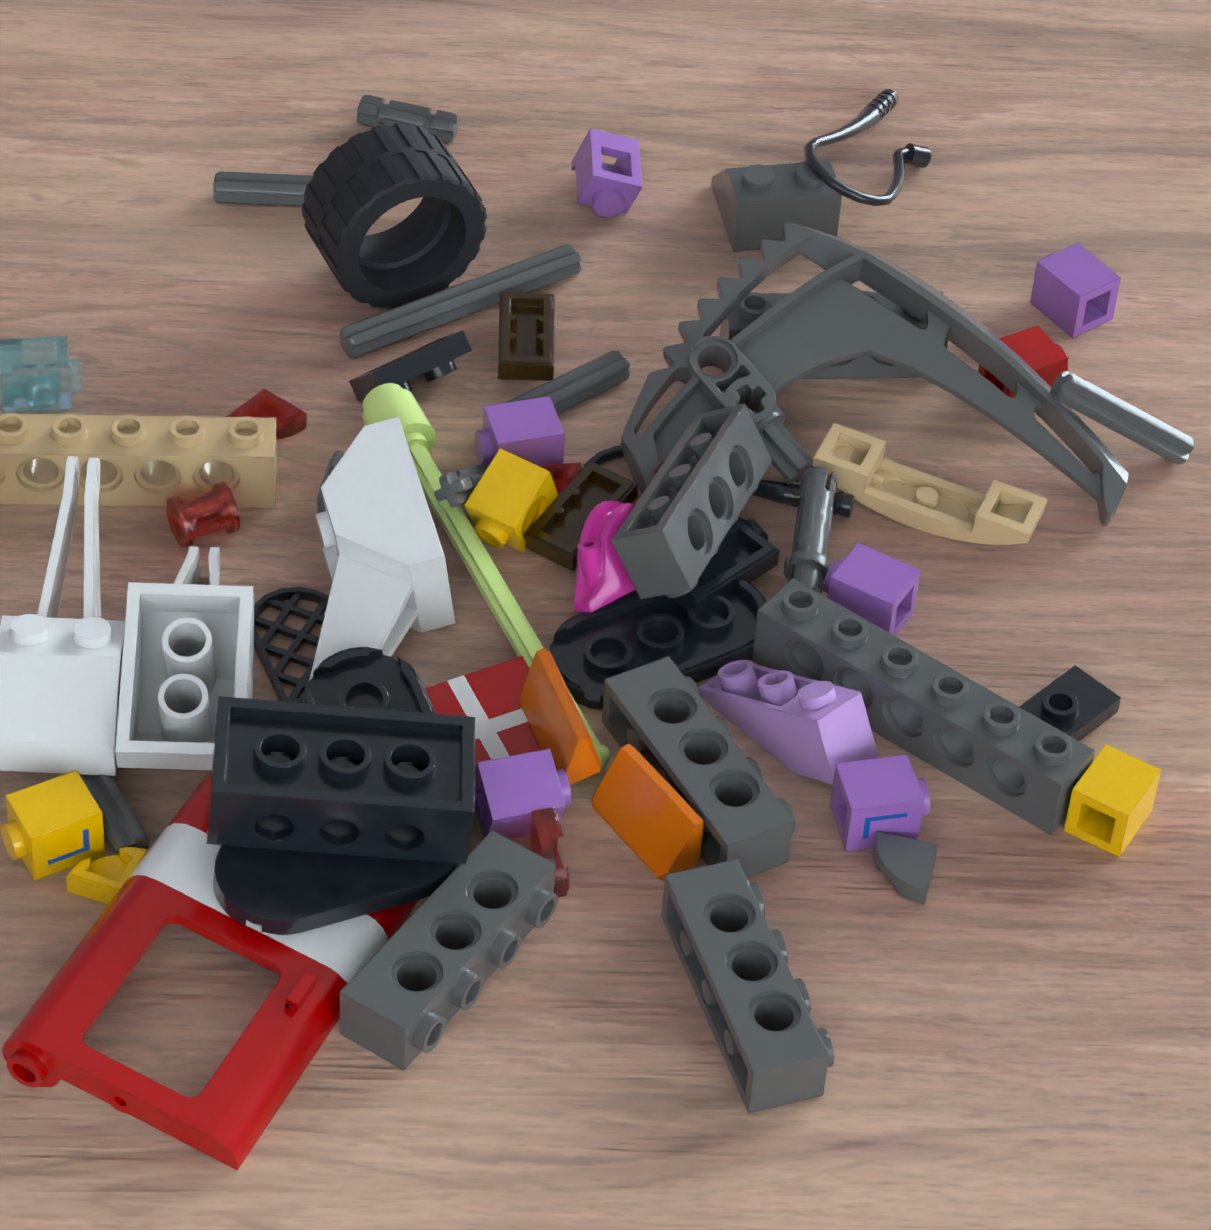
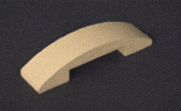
(923, 500)

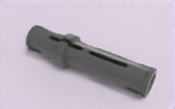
(812, 529)

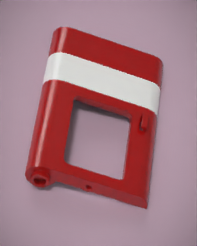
(275, 1048)

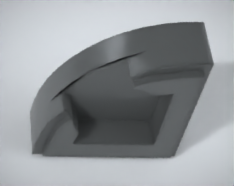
(906, 864)

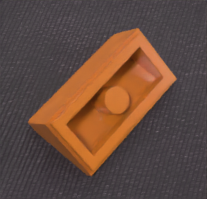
(557, 720)
(649, 814)

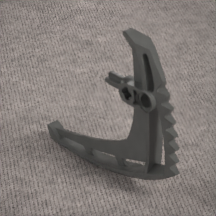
(837, 322)

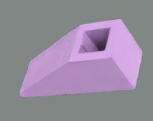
(793, 717)

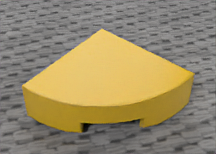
(104, 876)

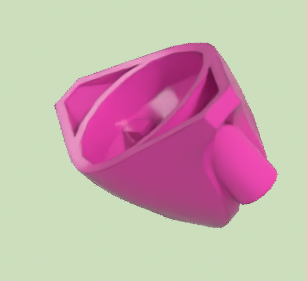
(599, 569)

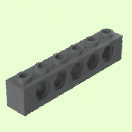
(925, 705)

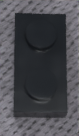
(430, 360)

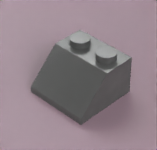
(764, 197)

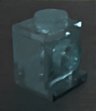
(38, 374)

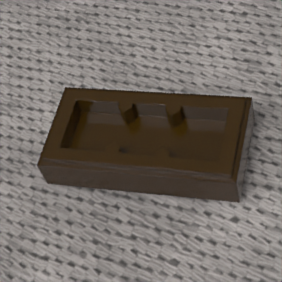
(526, 336)
(560, 526)

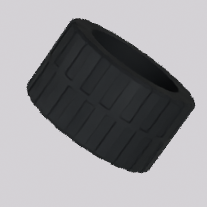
(366, 181)

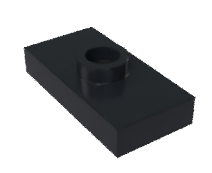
(739, 556)
(1074, 703)

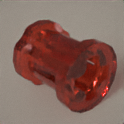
(203, 514)

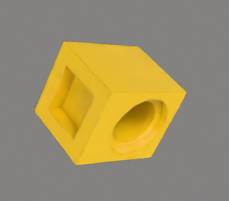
(509, 500)

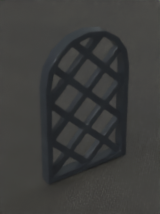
(263, 647)

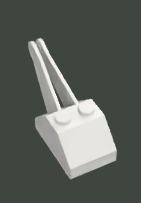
(379, 548)
(177, 658)
(63, 672)

